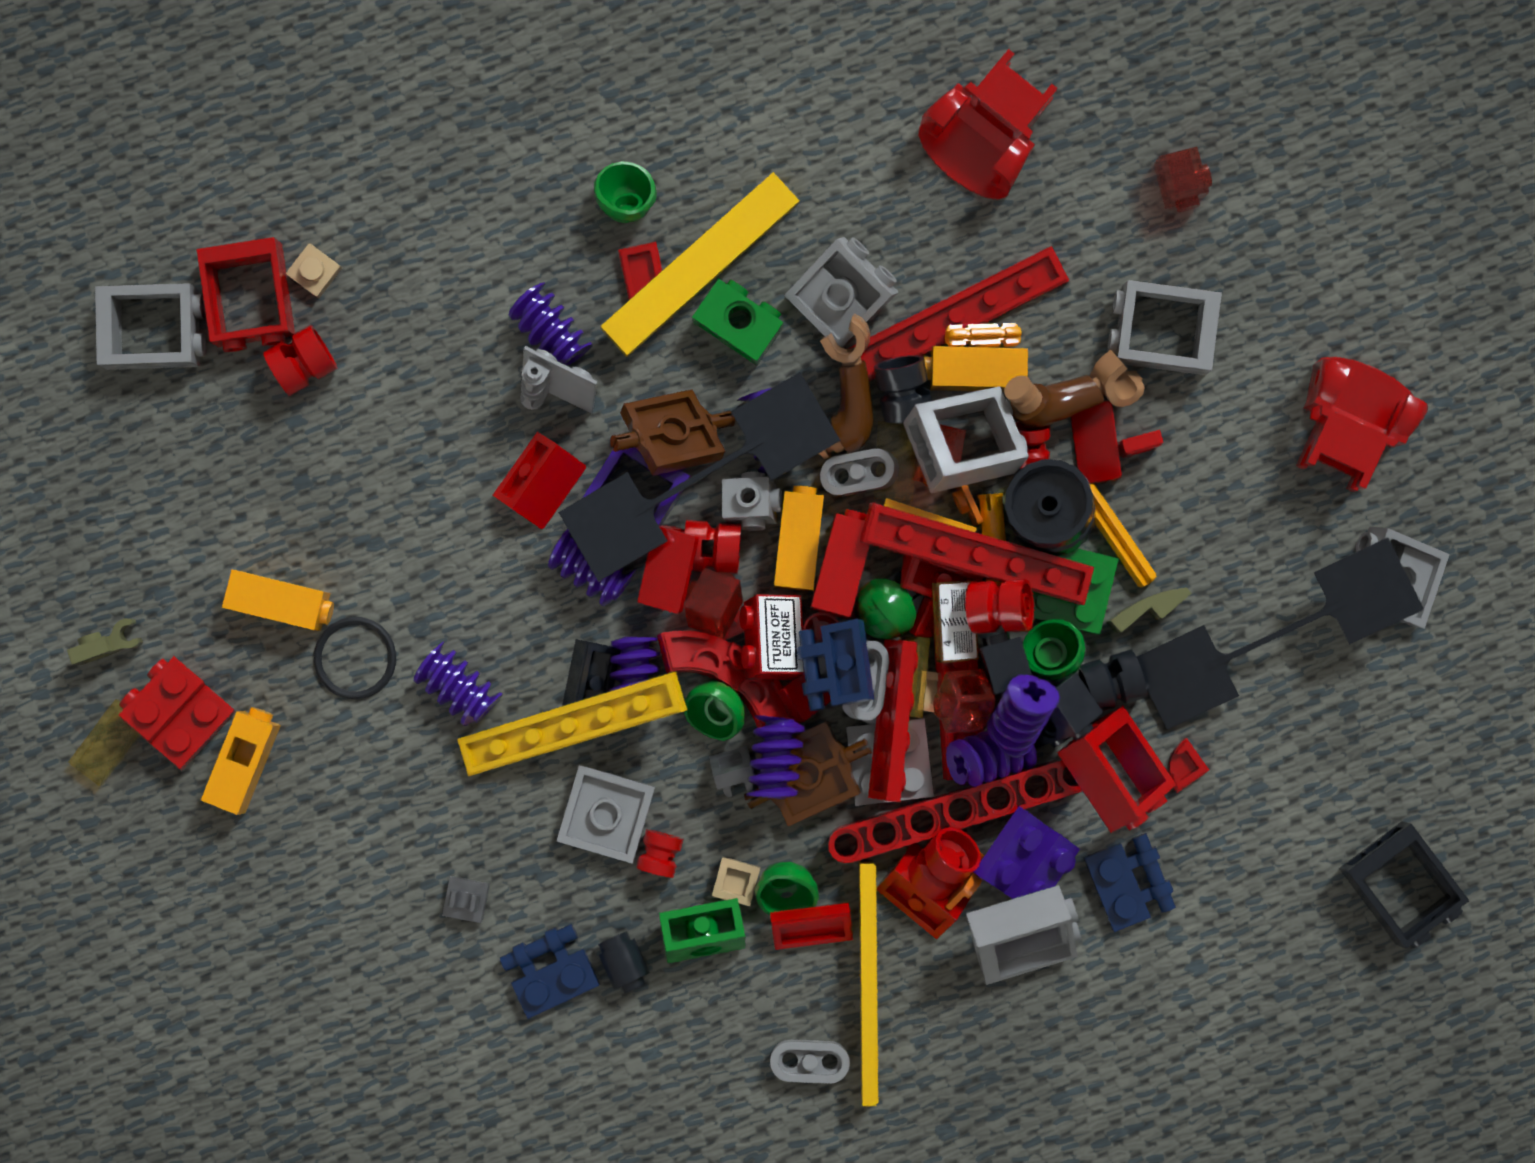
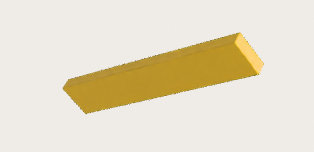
(699, 264)
(572, 724)
(868, 983)

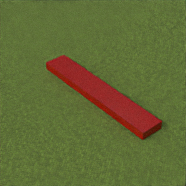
(971, 306)
(975, 553)

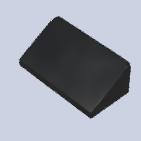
(589, 671)

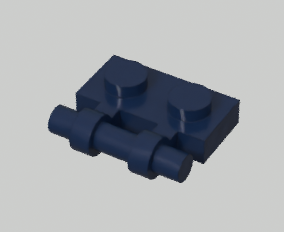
(846, 665)
(1117, 885)
(552, 983)

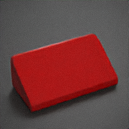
(1096, 443)
(919, 575)

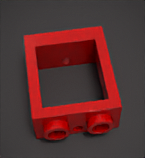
(241, 254)
(841, 566)
(1102, 783)

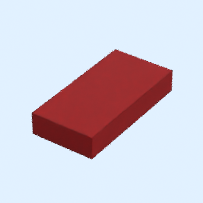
(639, 266)
(811, 926)

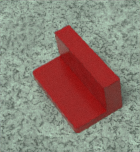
(539, 480)
(669, 571)
(927, 913)

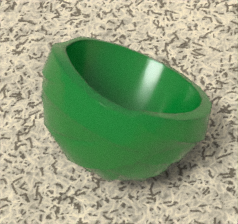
(625, 191)
(885, 609)
(1054, 649)
(715, 710)
(782, 878)

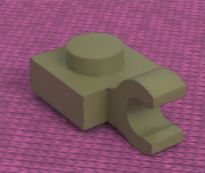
(96, 647)

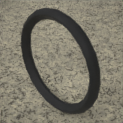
(391, 658)

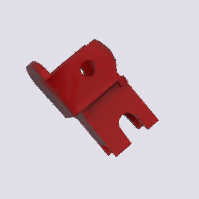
(985, 136)
(1356, 417)

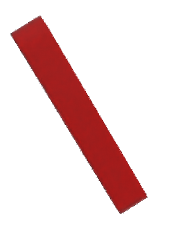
(939, 809)

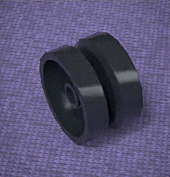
(1048, 484)

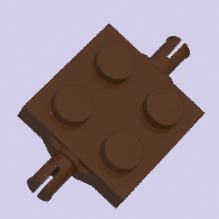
(672, 432)
(824, 774)

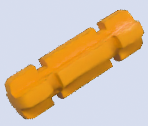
(983, 335)

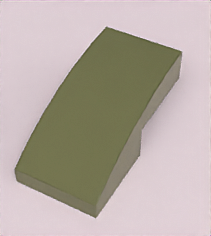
(1157, 605)

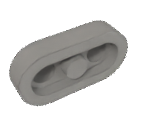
(861, 471)
(879, 669)
(809, 1064)

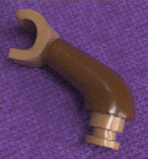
(1045, 405)
(855, 415)

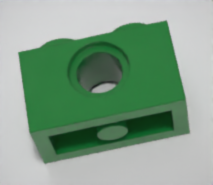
(750, 341)
(702, 930)

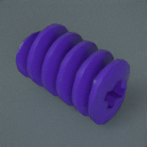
(547, 327)
(573, 561)
(633, 660)
(456, 686)
(1022, 714)
(775, 757)
(981, 760)

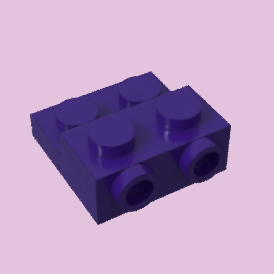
(1027, 857)

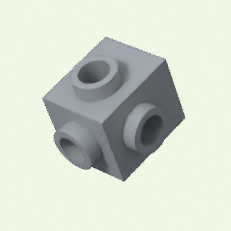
(751, 501)

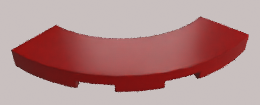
(721, 660)

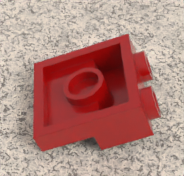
(175, 712)

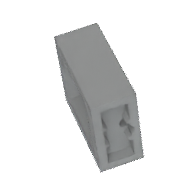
(109, 326)
(1205, 332)
(934, 454)
(1024, 934)

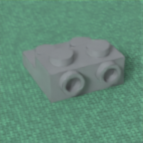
(842, 285)
(1421, 563)

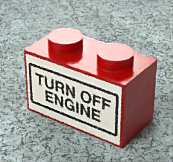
(771, 637)

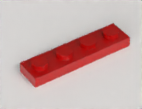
(892, 723)

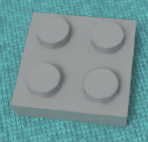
(916, 763)
(606, 814)

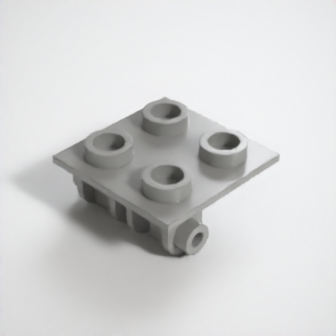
(545, 375)

